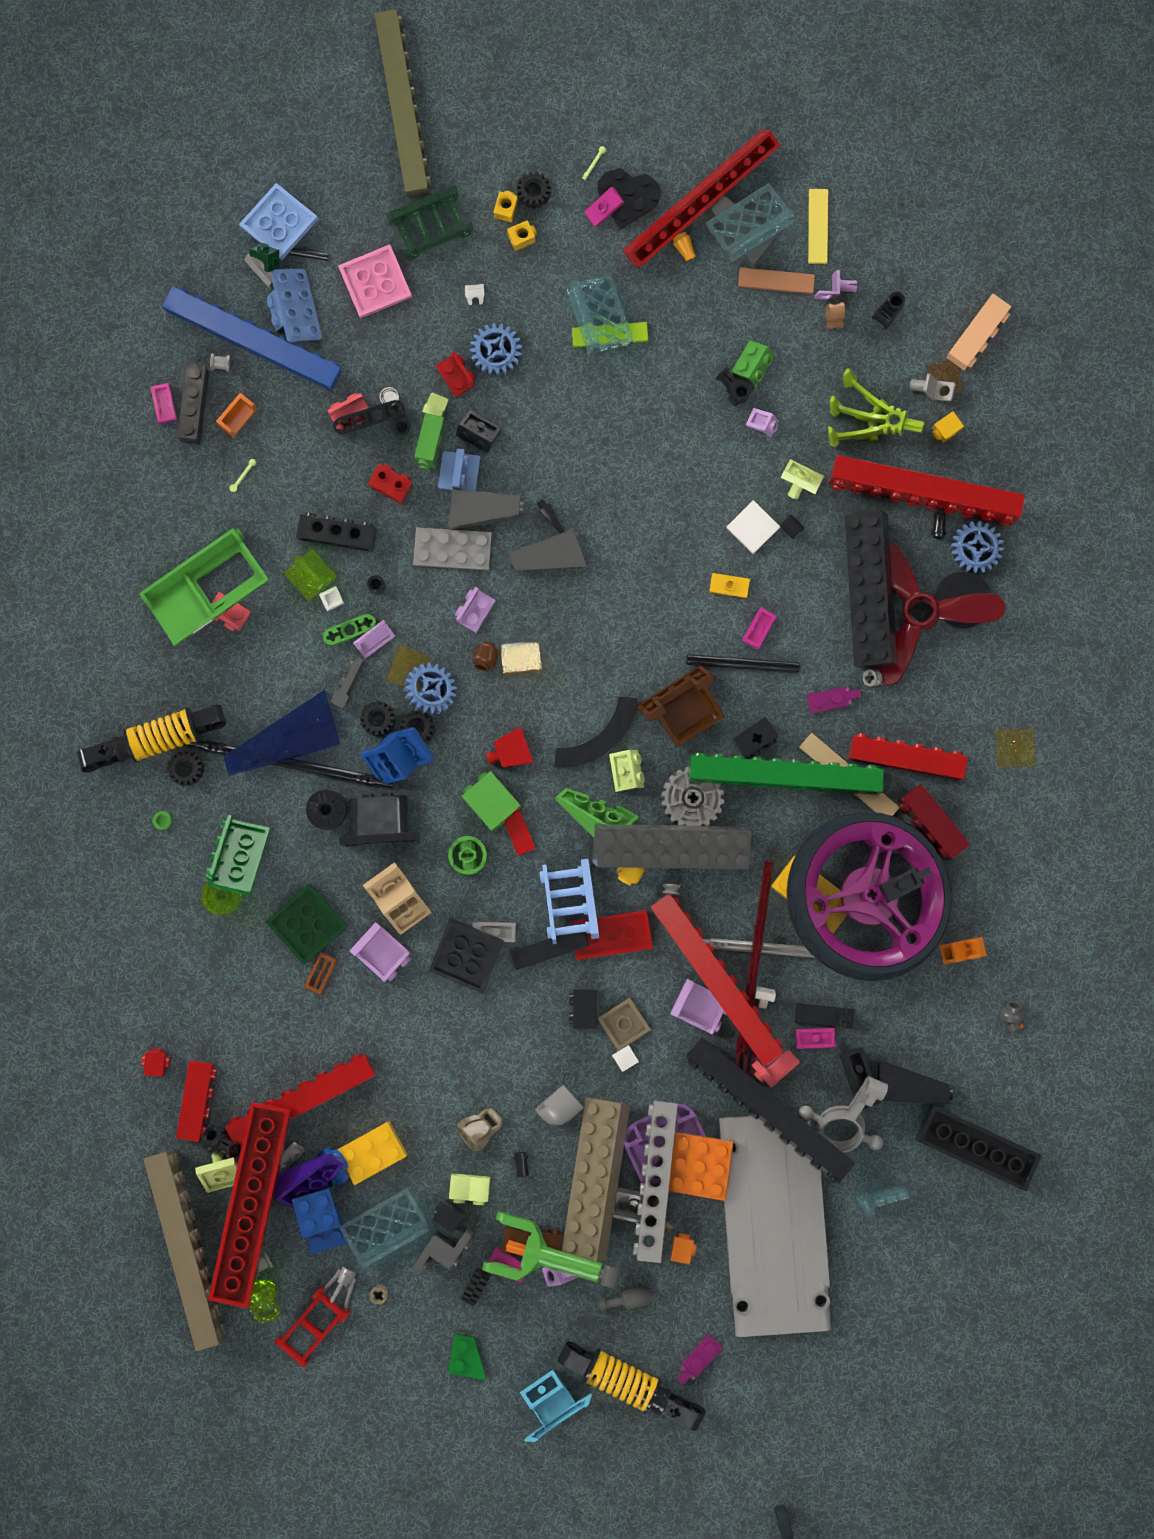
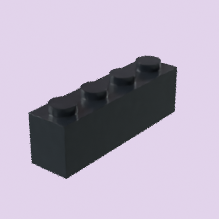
(193, 404)

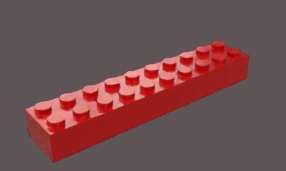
(926, 490)
(250, 1205)

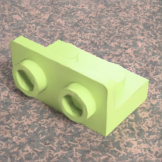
(627, 770)

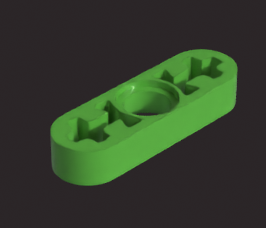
(338, 640)

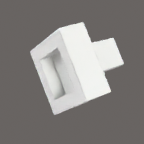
(474, 291)
(764, 995)

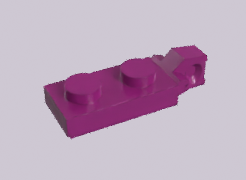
(831, 699)
(699, 1359)

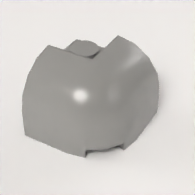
(559, 1107)

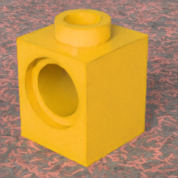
(505, 214)
(517, 242)
(947, 427)

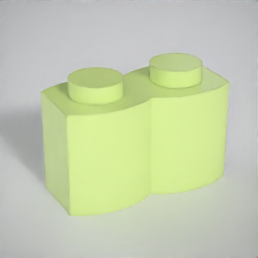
(469, 1188)

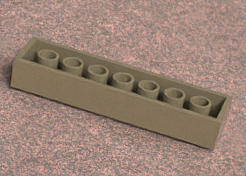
(596, 1178)

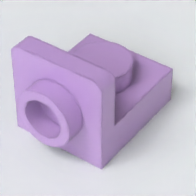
(763, 422)

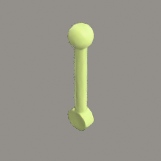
(602, 150)
(233, 488)

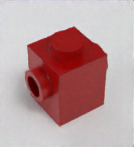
(155, 1062)

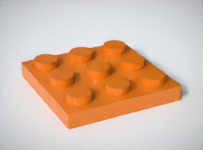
(700, 1166)

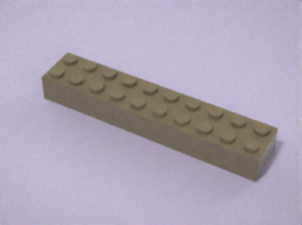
(185, 1249)

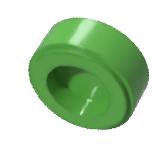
(162, 820)

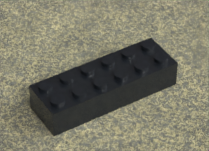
(978, 1147)

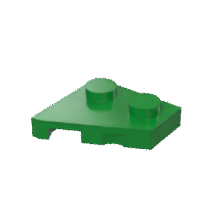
(465, 1358)

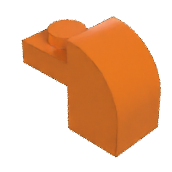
(963, 950)

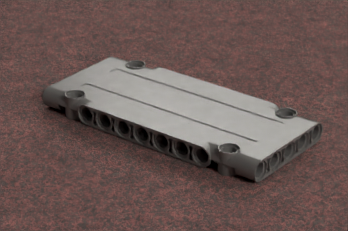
(774, 1233)

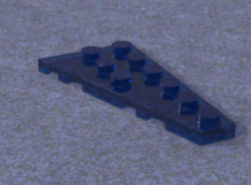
(294, 735)

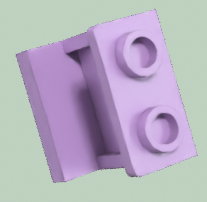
(381, 952)
(698, 1007)

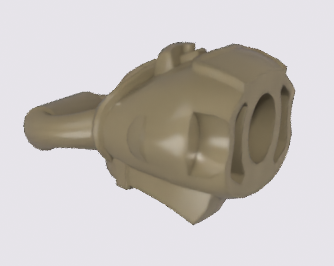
(477, 1130)

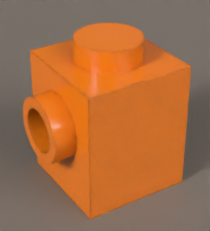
(682, 1248)

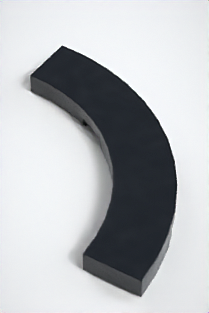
(604, 741)

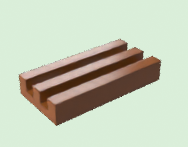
(327, 959)

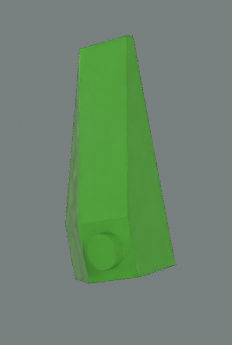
(592, 813)

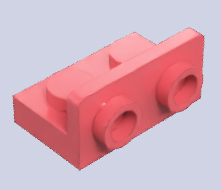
(353, 404)
(234, 617)

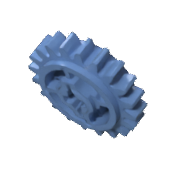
(501, 354)
(969, 547)
(426, 683)

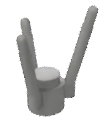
(344, 1277)

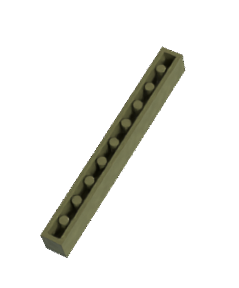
(401, 103)

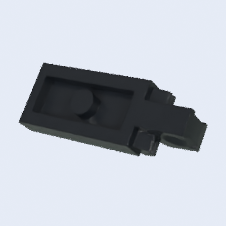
(904, 883)

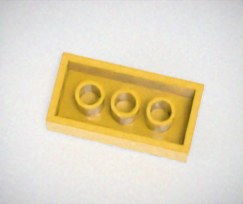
(824, 886)

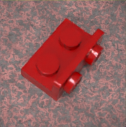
(455, 374)

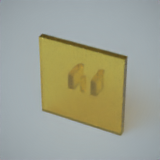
(521, 657)
(403, 663)
(1015, 747)

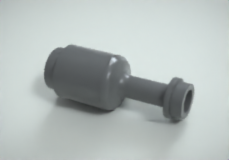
(630, 1298)

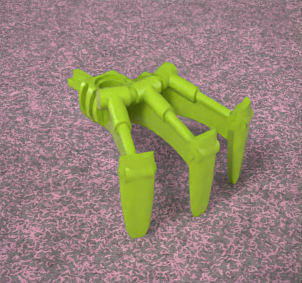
(872, 418)

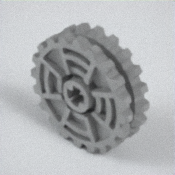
(682, 809)

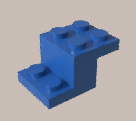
(397, 755)
(319, 1220)

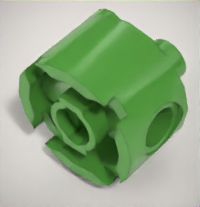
(468, 855)

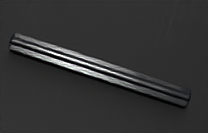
(743, 663)

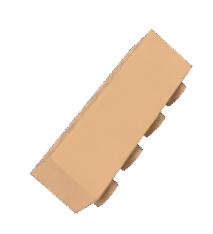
(978, 332)

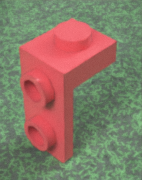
(777, 1070)

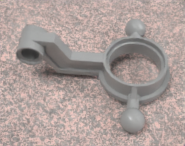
(867, 1095)

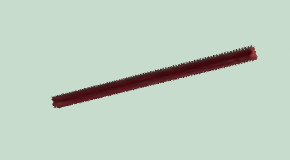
(754, 966)

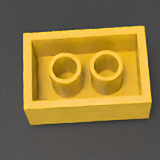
(372, 1152)

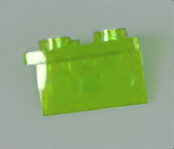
(310, 574)

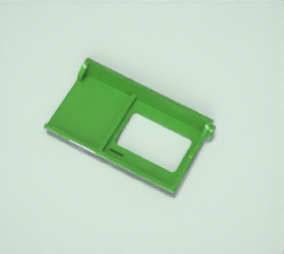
(180, 601)

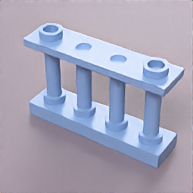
(587, 908)

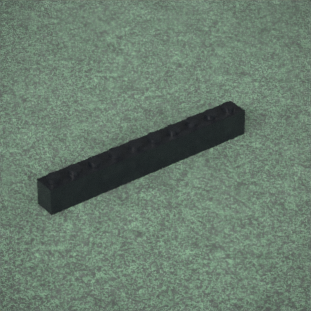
(770, 1110)

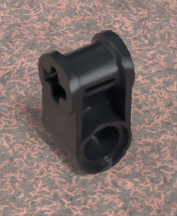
(887, 311)

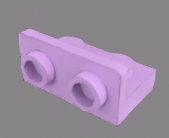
(474, 610)

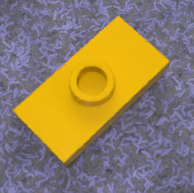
(729, 585)

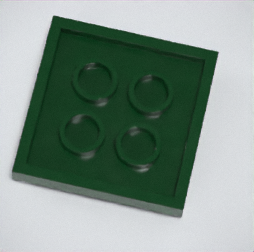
(306, 924)

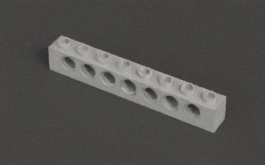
(654, 1252)

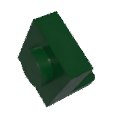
(267, 254)

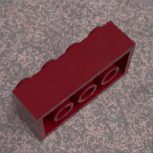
(933, 822)

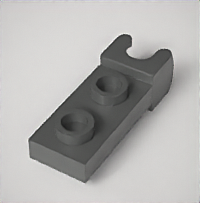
(341, 698)

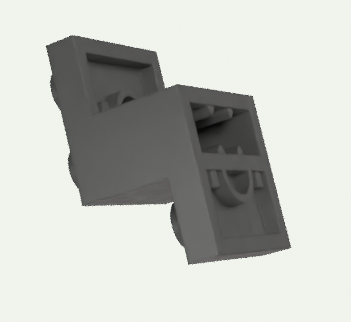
(444, 1250)

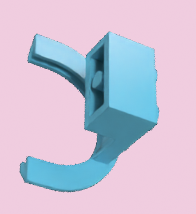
(551, 1403)

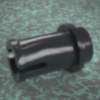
(939, 527)
(521, 1164)

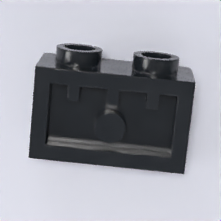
(478, 431)

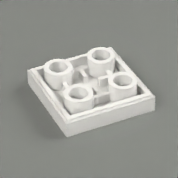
(753, 527)

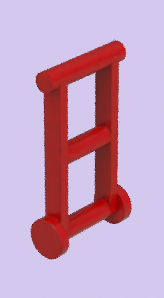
(341, 1315)

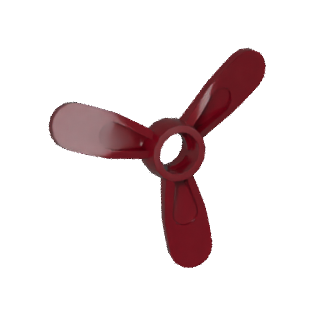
(961, 609)

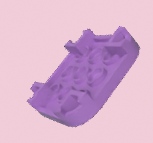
(636, 1138)

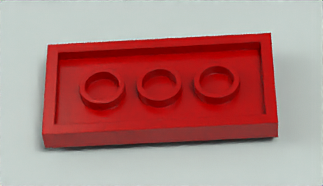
(617, 935)

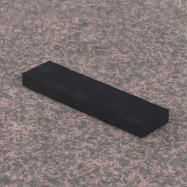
(547, 950)

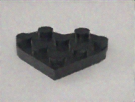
(638, 193)

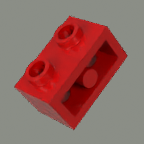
(390, 484)

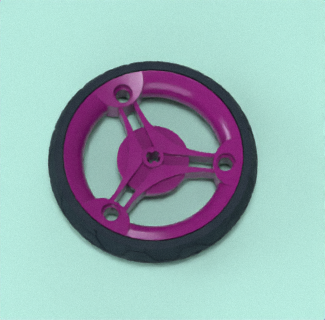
(811, 925)

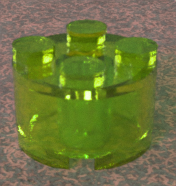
(218, 906)

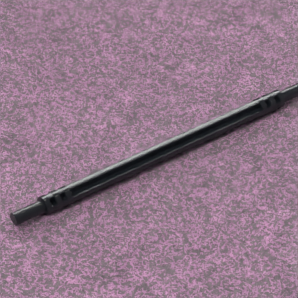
(358, 777)

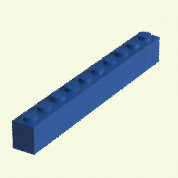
(252, 339)

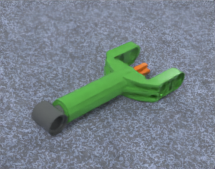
(538, 1254)

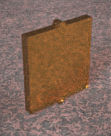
(946, 372)

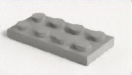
(452, 549)

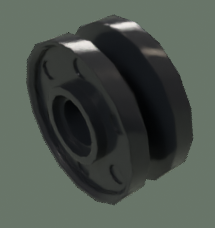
(315, 805)

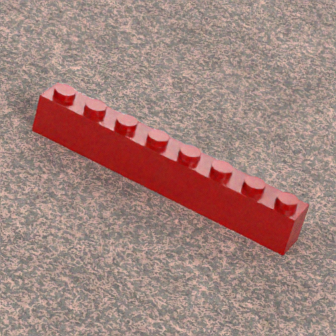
(314, 1093)

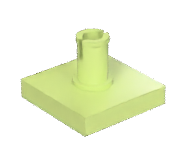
(801, 478)
(217, 1174)

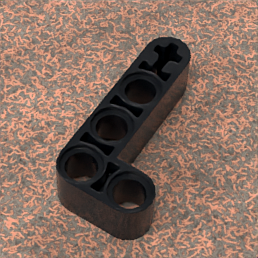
(369, 420)

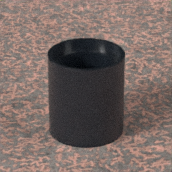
(791, 526)
(371, 580)

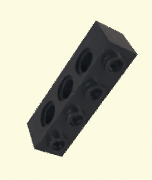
(310, 520)

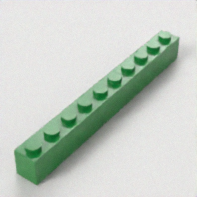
(785, 774)

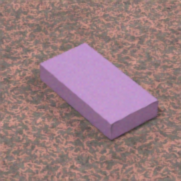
(374, 639)

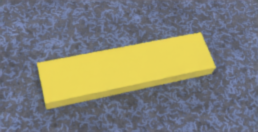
(818, 226)

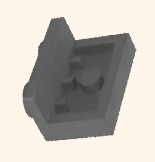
(627, 1205)

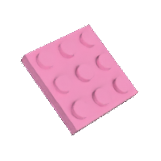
(375, 281)

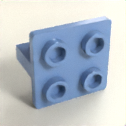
(459, 471)

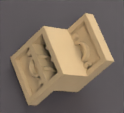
(397, 898)

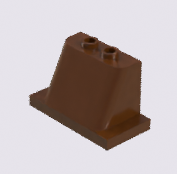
(684, 706)

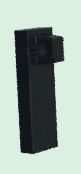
(824, 1015)

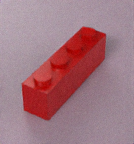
(195, 1100)

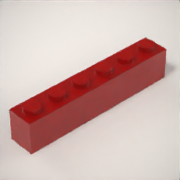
(907, 757)

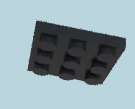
(466, 955)

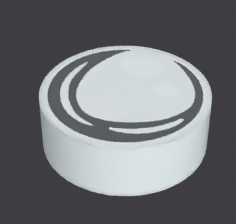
(389, 394)

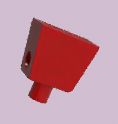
(511, 750)

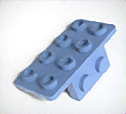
(293, 306)

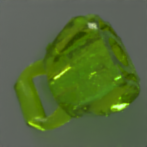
(264, 1299)

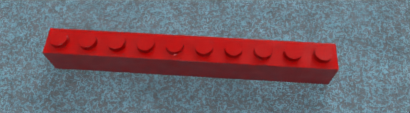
(701, 198)
(716, 979)

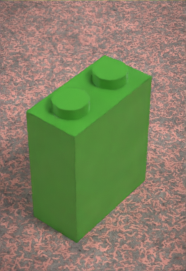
(430, 441)
(490, 800)

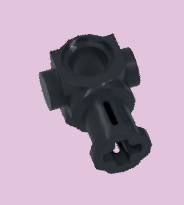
(733, 385)
(217, 1141)

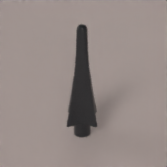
(548, 512)

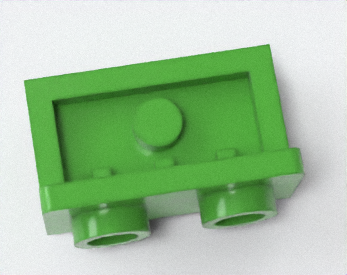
(753, 362)

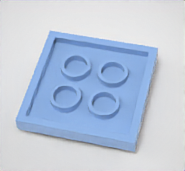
(279, 220)

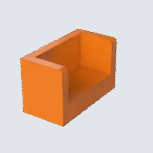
(236, 415)

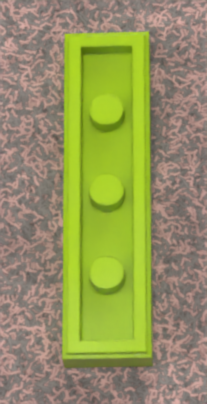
(638, 332)

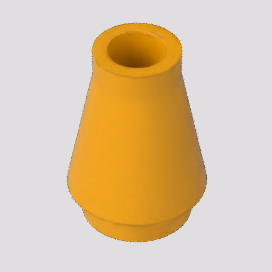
(684, 246)

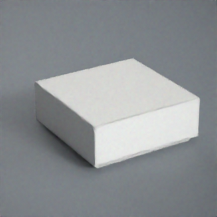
(331, 598)
(625, 1058)

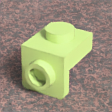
(435, 405)

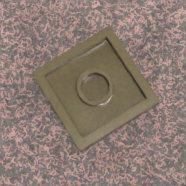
(623, 1024)

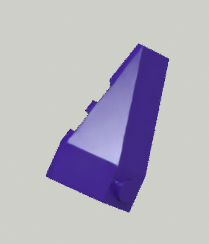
(307, 1178)

